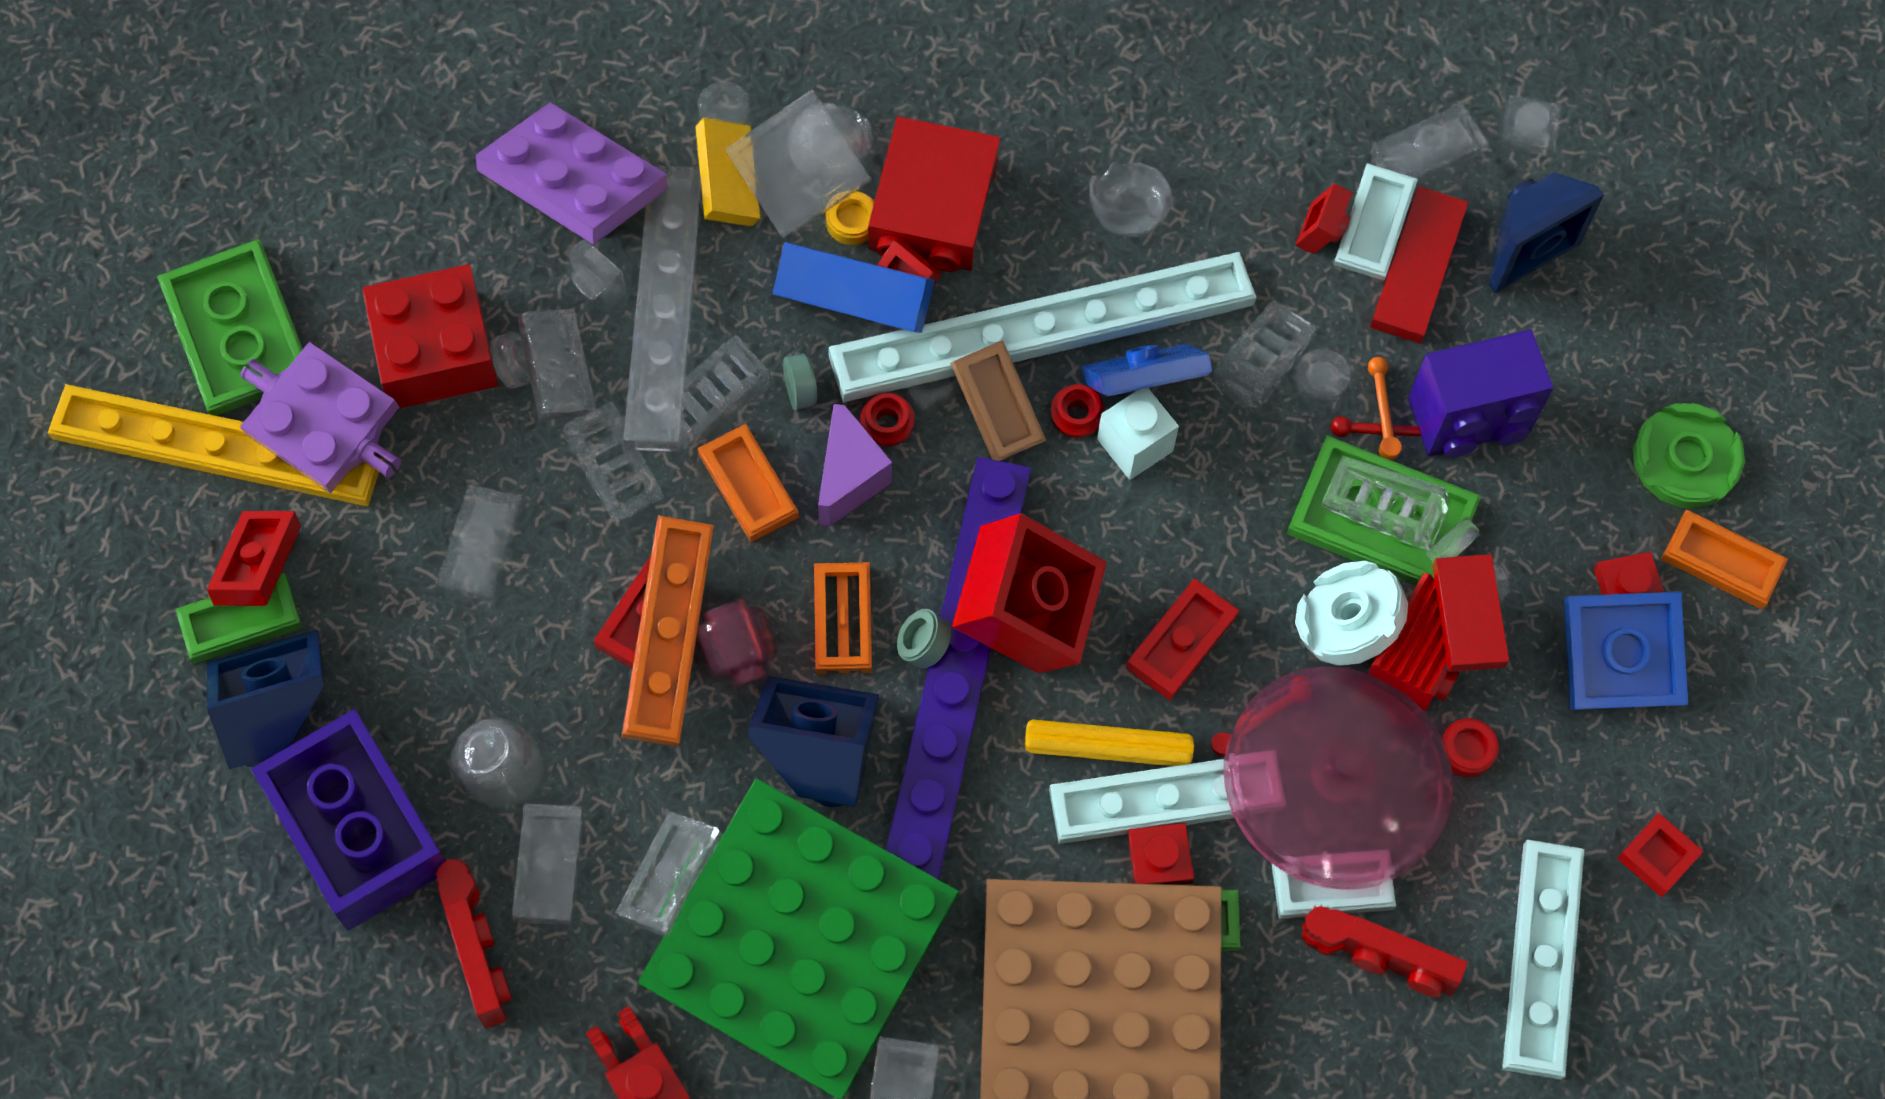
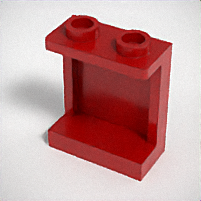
(934, 192)

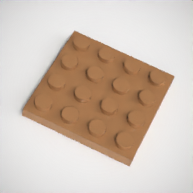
(1101, 991)

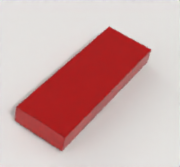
(1419, 264)

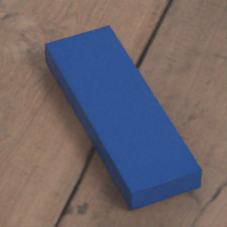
(853, 287)

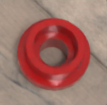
(1079, 396)
(891, 405)

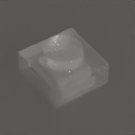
(1530, 126)
(596, 274)

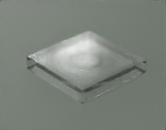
(798, 164)

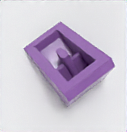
(852, 468)

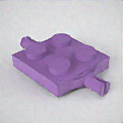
(320, 417)

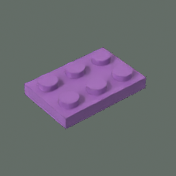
(571, 172)

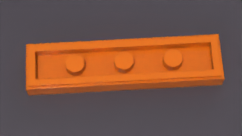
(667, 631)

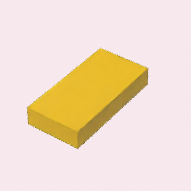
(724, 190)

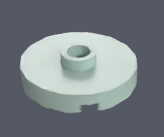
(1352, 613)

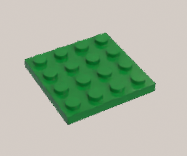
(799, 939)

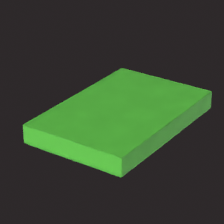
(226, 316)
(1357, 541)

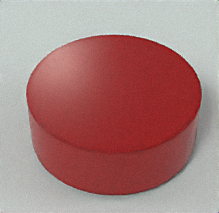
(1470, 747)

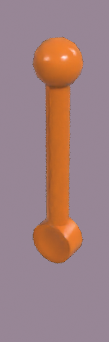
(1390, 446)

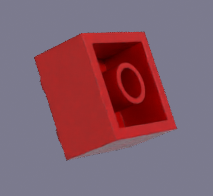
(430, 336)
(1029, 594)

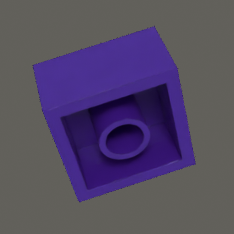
(1480, 394)

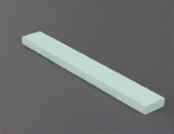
(1044, 325)

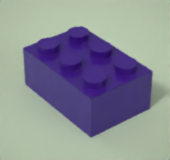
(349, 820)

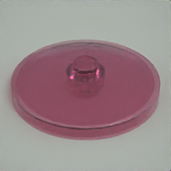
(1338, 778)

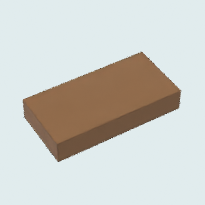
(998, 401)

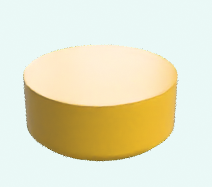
(850, 219)

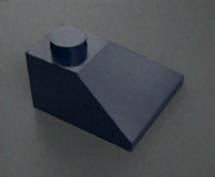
(1541, 225)
(264, 697)
(815, 737)

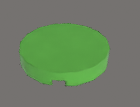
(1679, 471)

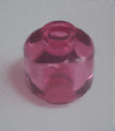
(736, 642)

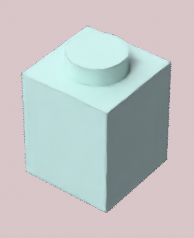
(1137, 432)

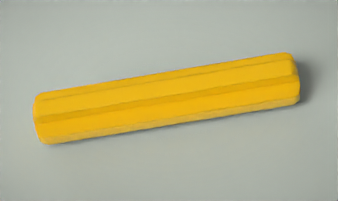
(1109, 743)

